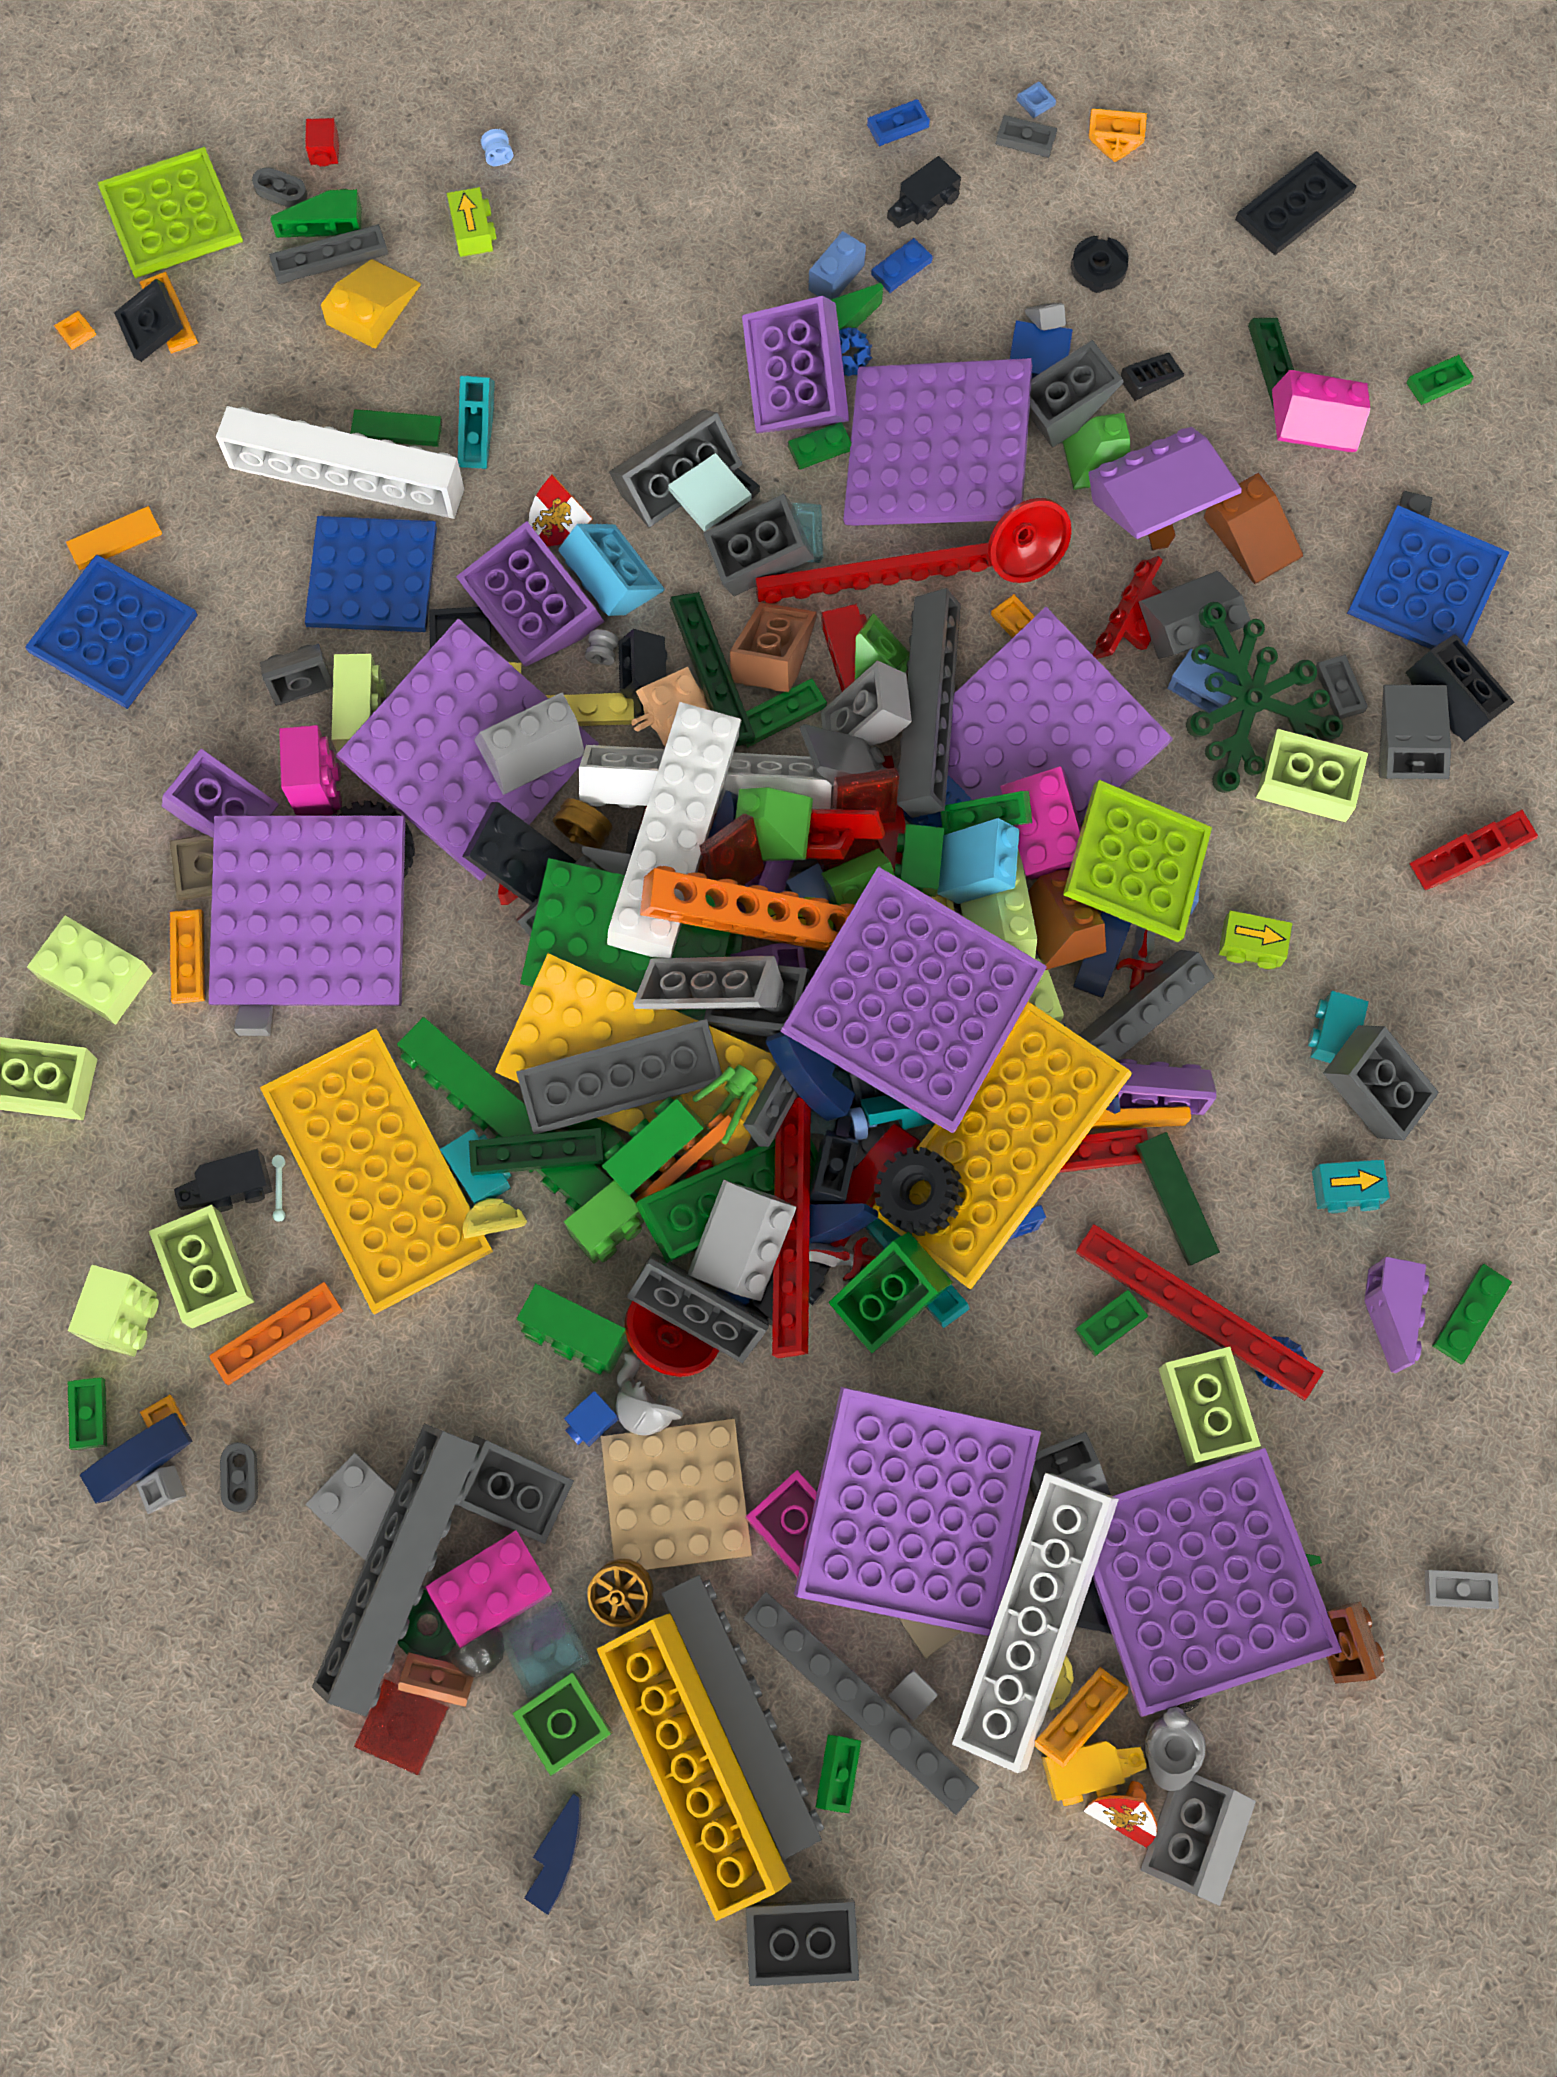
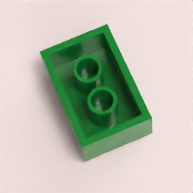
(652, 1144)
(890, 1292)
(572, 1330)

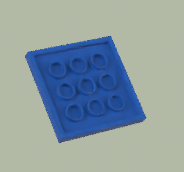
(371, 574)
(1427, 580)
(111, 631)

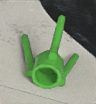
(739, 1083)

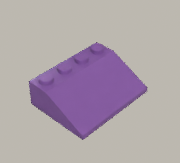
(795, 366)
(1162, 483)
(529, 596)

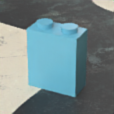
(978, 861)

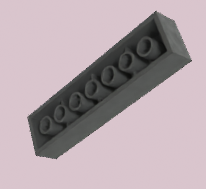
(395, 1570)

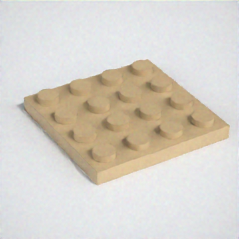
(676, 1495)

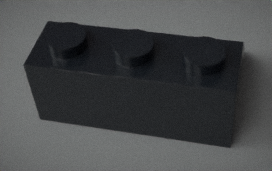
(1471, 690)

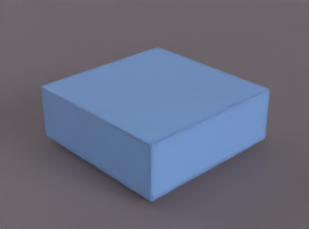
(1036, 99)

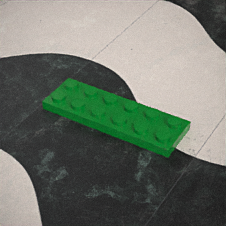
(682, 1210)

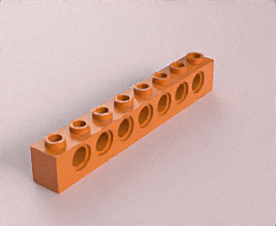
(661, 903)

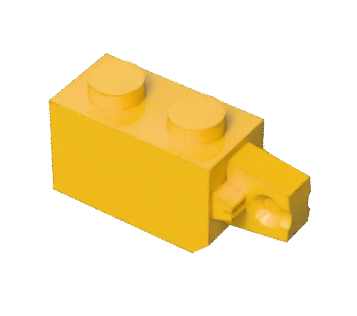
(1092, 1769)

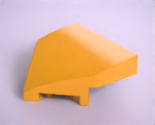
(1117, 131)

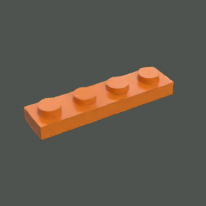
(694, 1151)
(275, 1333)

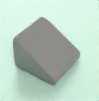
(1047, 315)
(254, 1020)
(160, 1488)
(913, 1695)

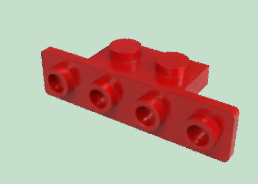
(1128, 618)
(835, 830)

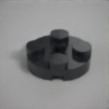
(1097, 277)

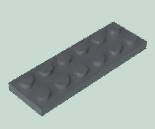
(619, 1076)

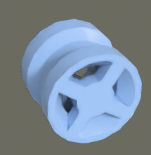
(496, 147)

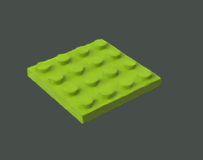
(170, 212)
(1138, 861)

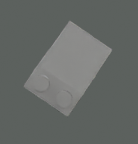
(872, 706)
(353, 1503)

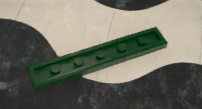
(709, 661)

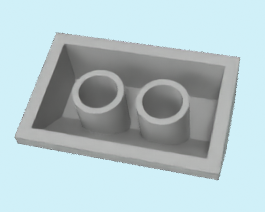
(531, 743)
(742, 1240)
(1199, 1838)

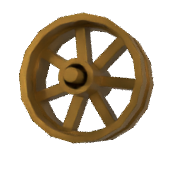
(582, 823)
(620, 1593)

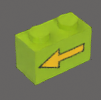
(470, 221)
(1255, 939)

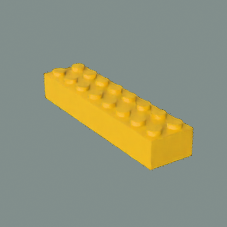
(694, 1767)

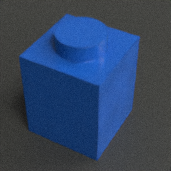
(590, 1420)

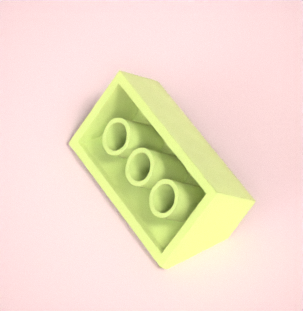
(1006, 914)

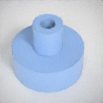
(859, 1124)

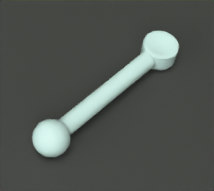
(278, 1162)

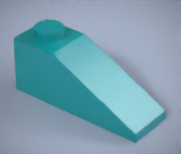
(475, 421)

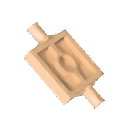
(662, 699)

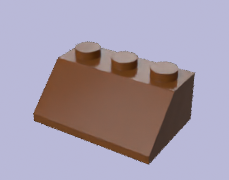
(1064, 926)

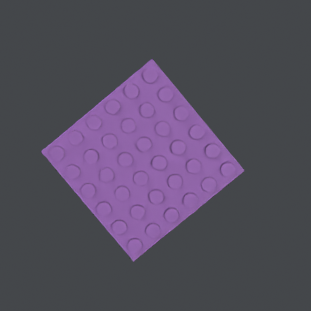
(938, 442)
(1046, 708)
(423, 747)
(307, 910)
(914, 999)
(917, 1512)
(1209, 1584)

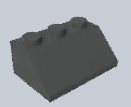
(1174, 613)

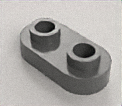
(282, 187)
(236, 1478)

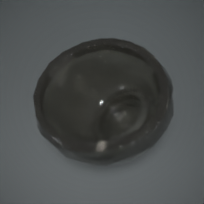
(481, 1654)

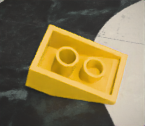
(368, 302)

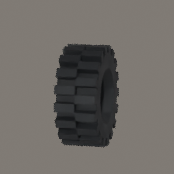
(901, 1178)

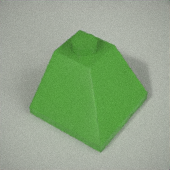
(1097, 442)
(878, 643)
(779, 820)

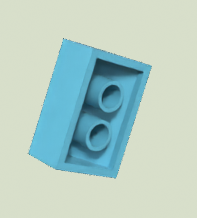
(609, 568)

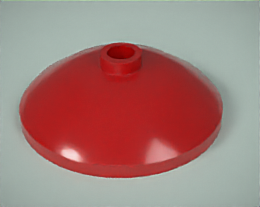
(1029, 540)
(681, 1358)

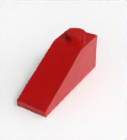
(840, 632)

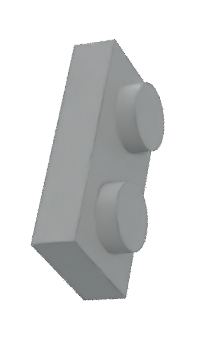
(1461, 1589)

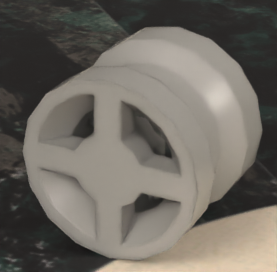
(601, 647)

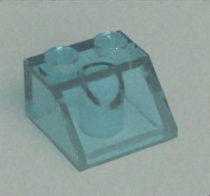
(545, 1649)

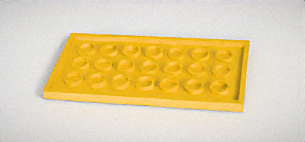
(581, 1012)
(1016, 1138)
(374, 1170)

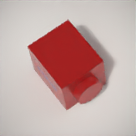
(322, 141)

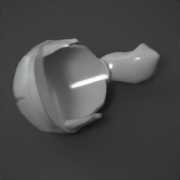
(636, 1407)
(1174, 1749)

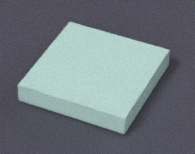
(710, 492)

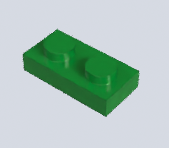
(1439, 379)
(820, 445)
(1111, 1323)
(87, 1413)
(838, 1774)

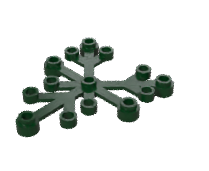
(1237, 664)

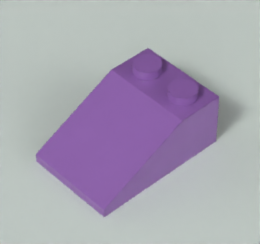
(210, 790)

